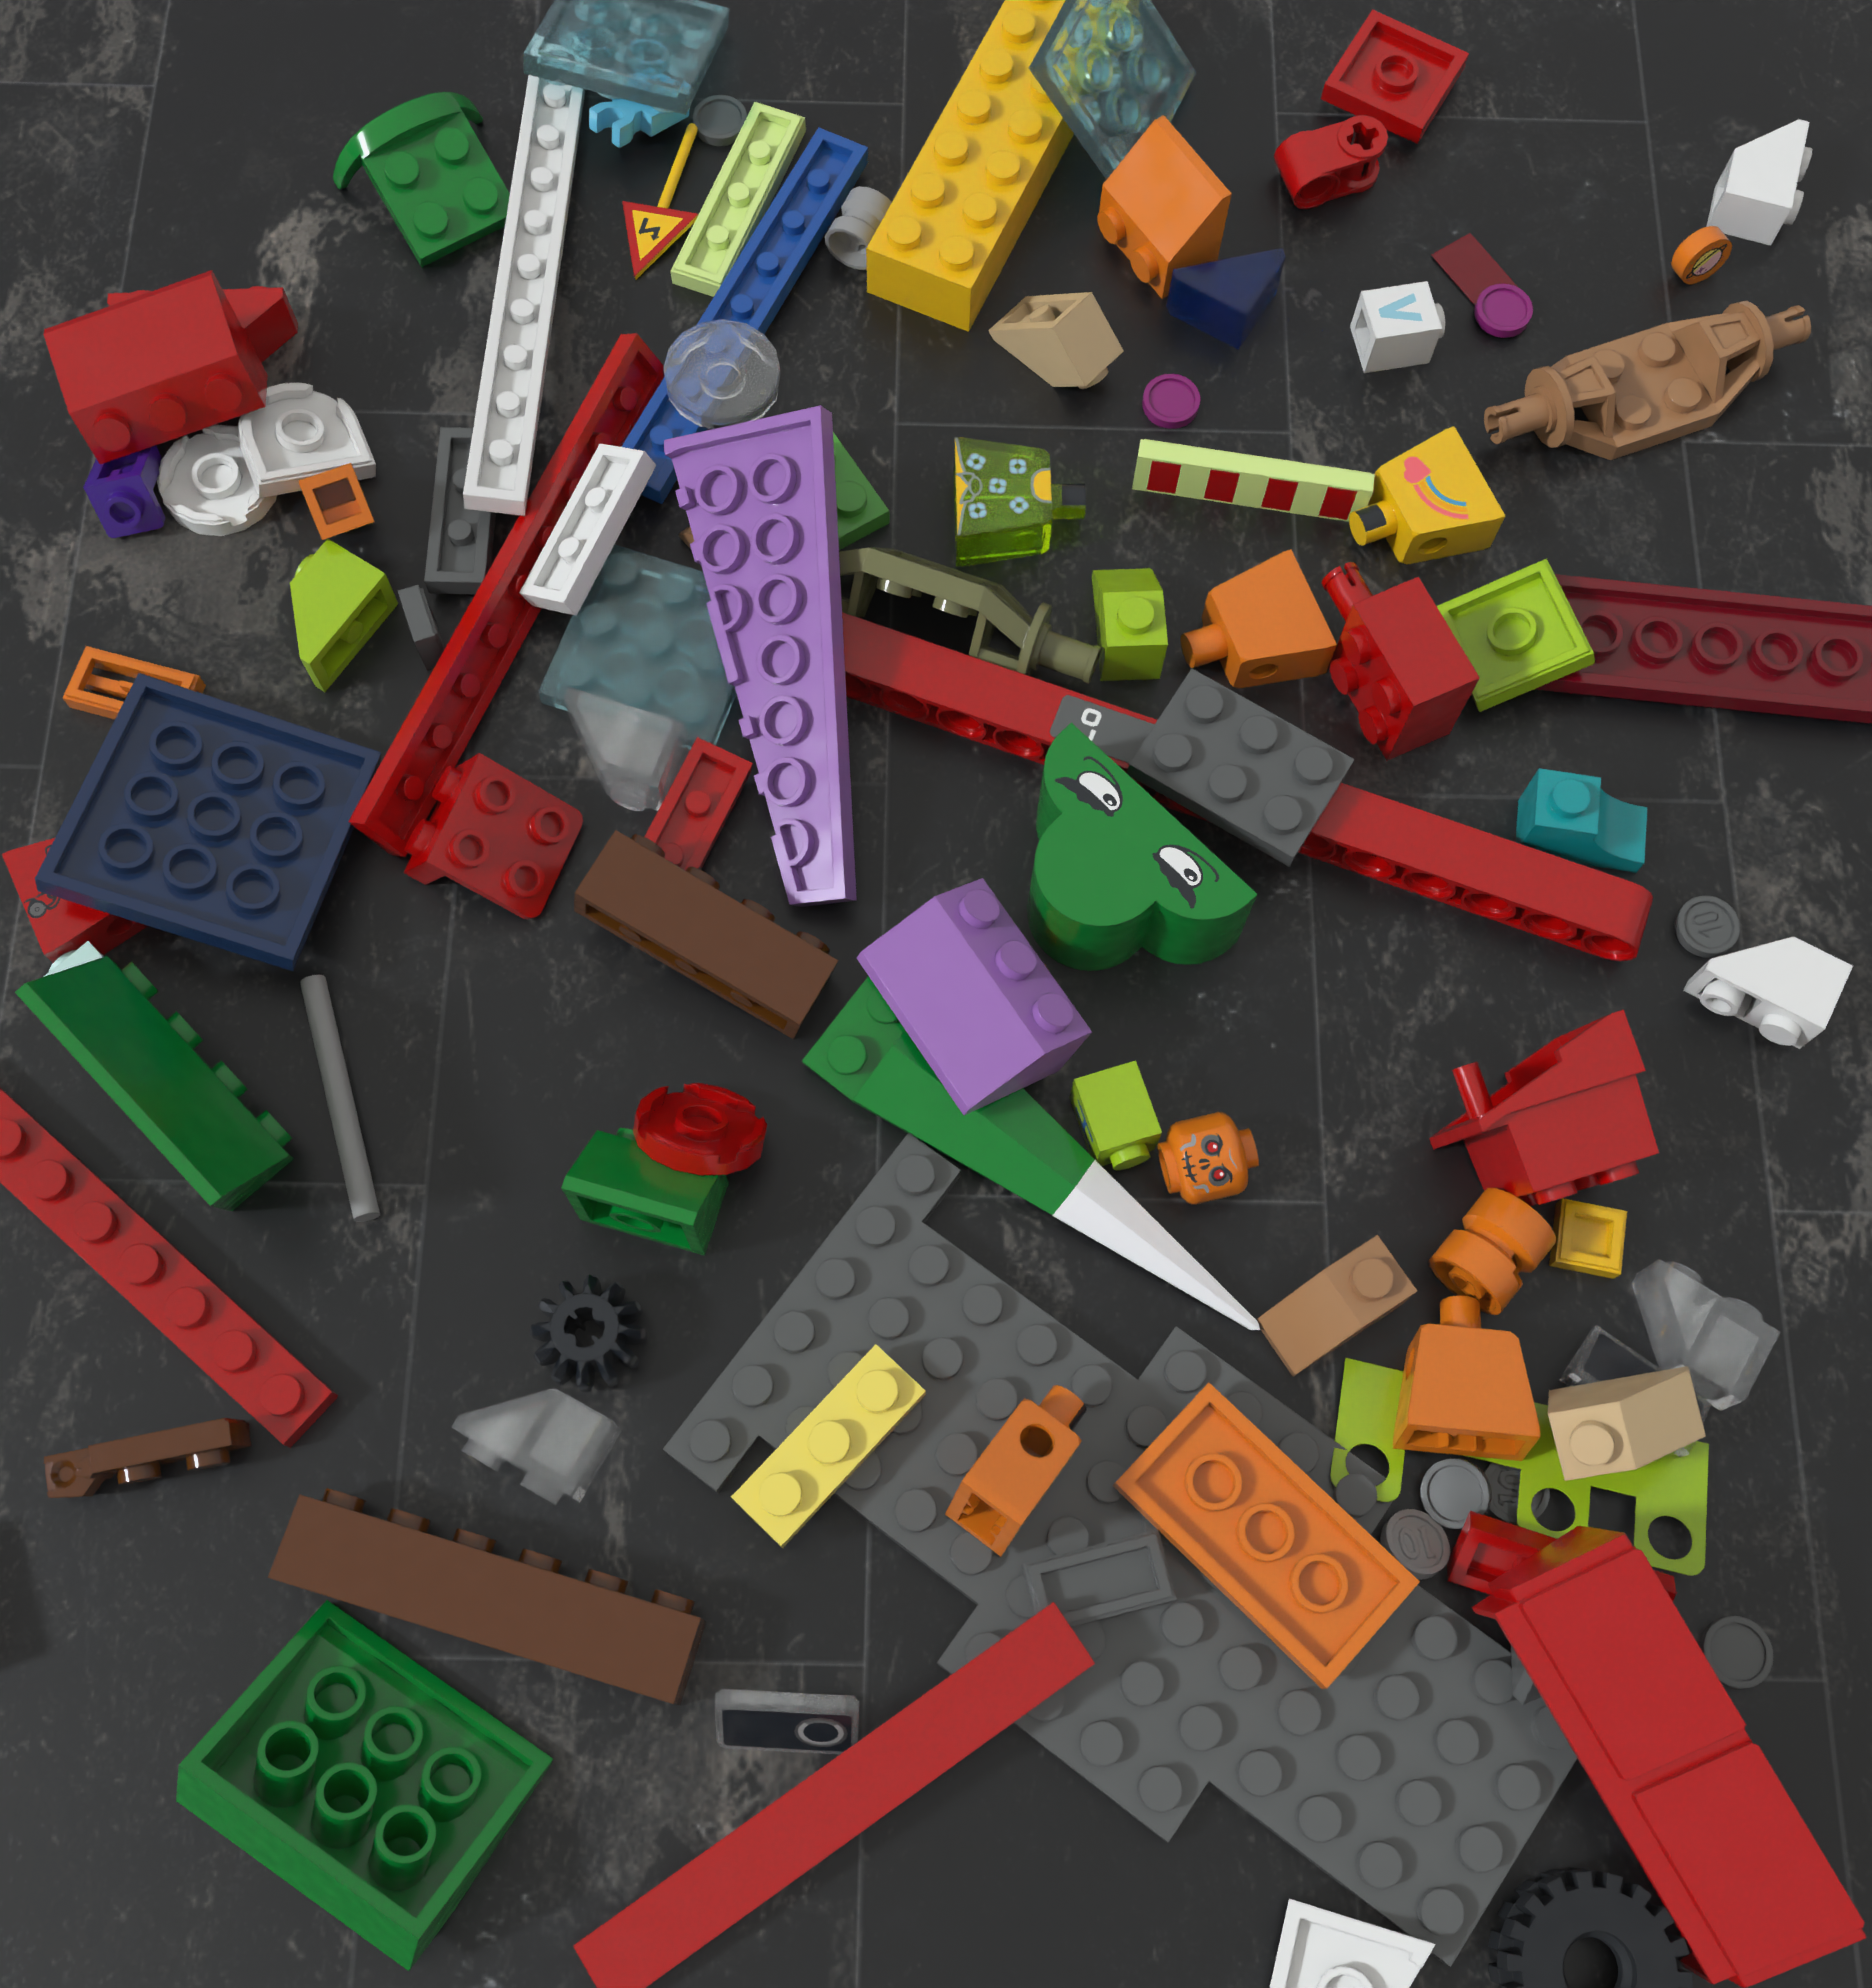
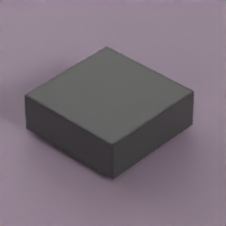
(422, 625)

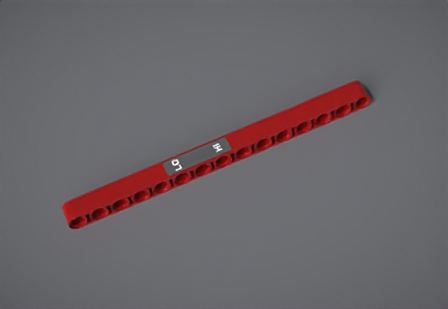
(1354, 832)

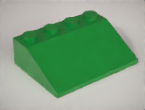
(160, 1079)
(362, 1782)

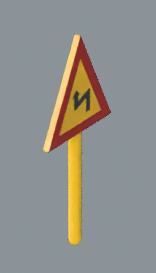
(655, 228)

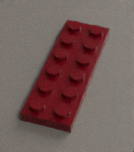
(1722, 649)

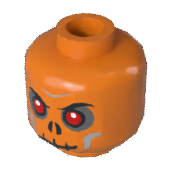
(1207, 1158)

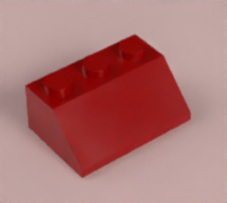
(156, 367)

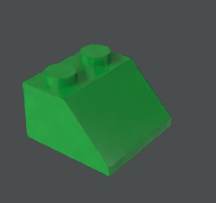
(631, 1193)

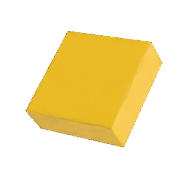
(1588, 1238)

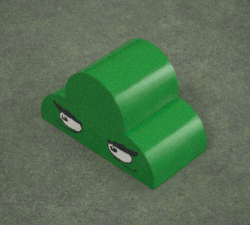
(1122, 870)

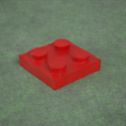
(1395, 75)

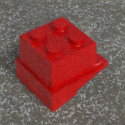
(1561, 1119)

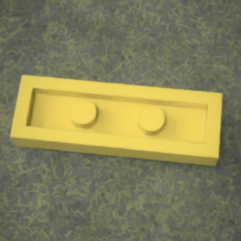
(828, 1446)

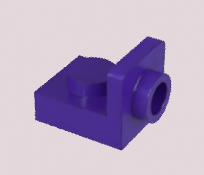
(124, 493)

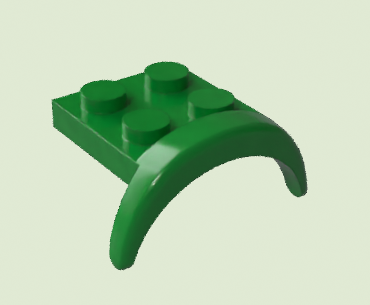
(429, 173)

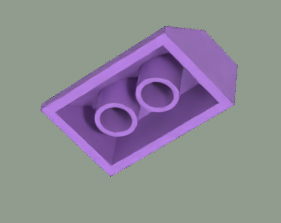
(974, 996)

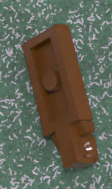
(141, 1456)

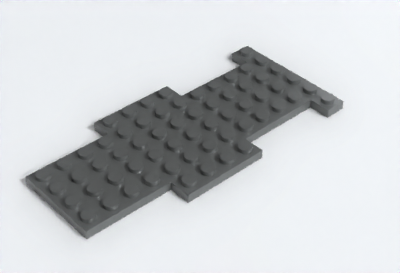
(1393, 1780)

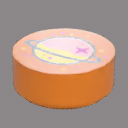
(1701, 254)

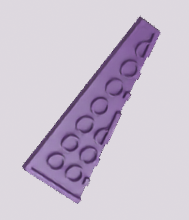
(771, 563)

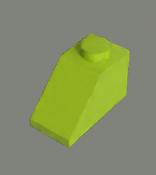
(337, 609)
(1129, 624)

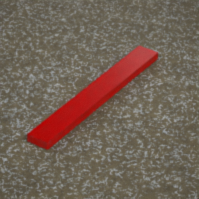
(835, 1804)

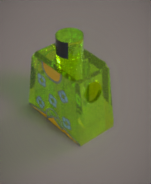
(1007, 501)

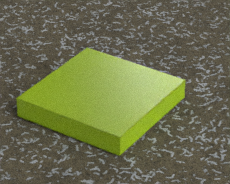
(1517, 634)

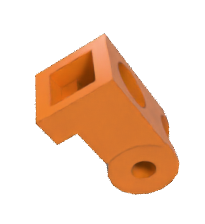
(336, 501)

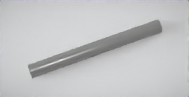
(339, 1099)

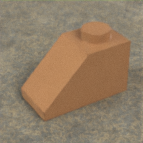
(1336, 1305)

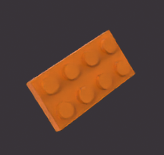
(1266, 1535)

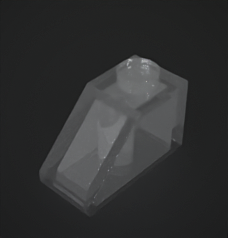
(628, 748)

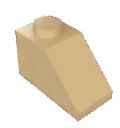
(1060, 338)
(1623, 1422)

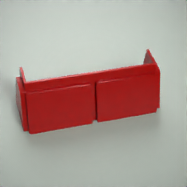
(1672, 1759)

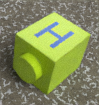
(1116, 1116)

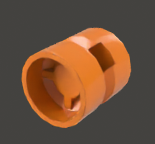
(1497, 1243)

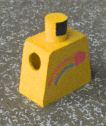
(1430, 503)

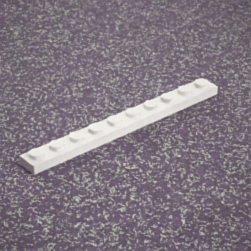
(524, 301)

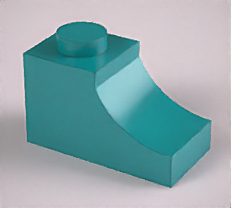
(1581, 822)

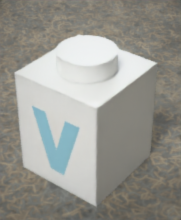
(1396, 326)

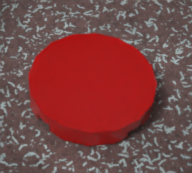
(699, 1129)

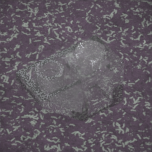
(1699, 1329)
(545, 1436)

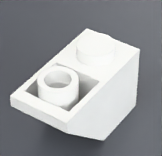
(1760, 185)
(1776, 986)

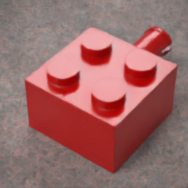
(1397, 662)

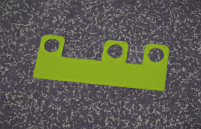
(1661, 1487)

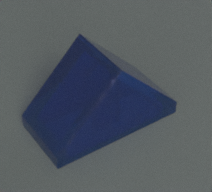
(1226, 294)

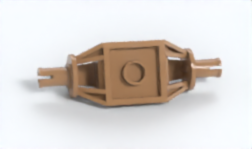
(1649, 382)

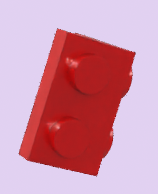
(494, 836)

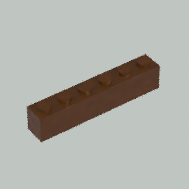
(488, 1597)

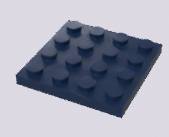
(210, 822)

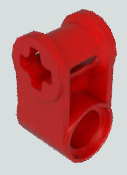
(1324, 163)

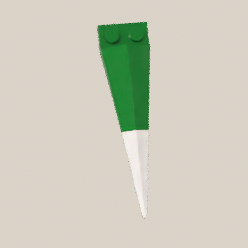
(1007, 1141)

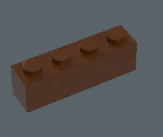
(705, 932)

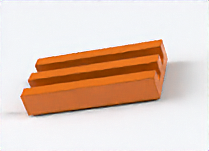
(119, 664)

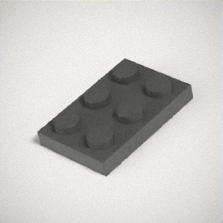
(1240, 767)

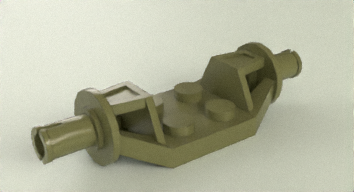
(964, 596)

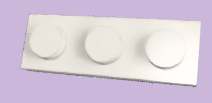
(588, 529)

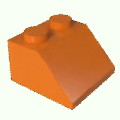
(1163, 207)

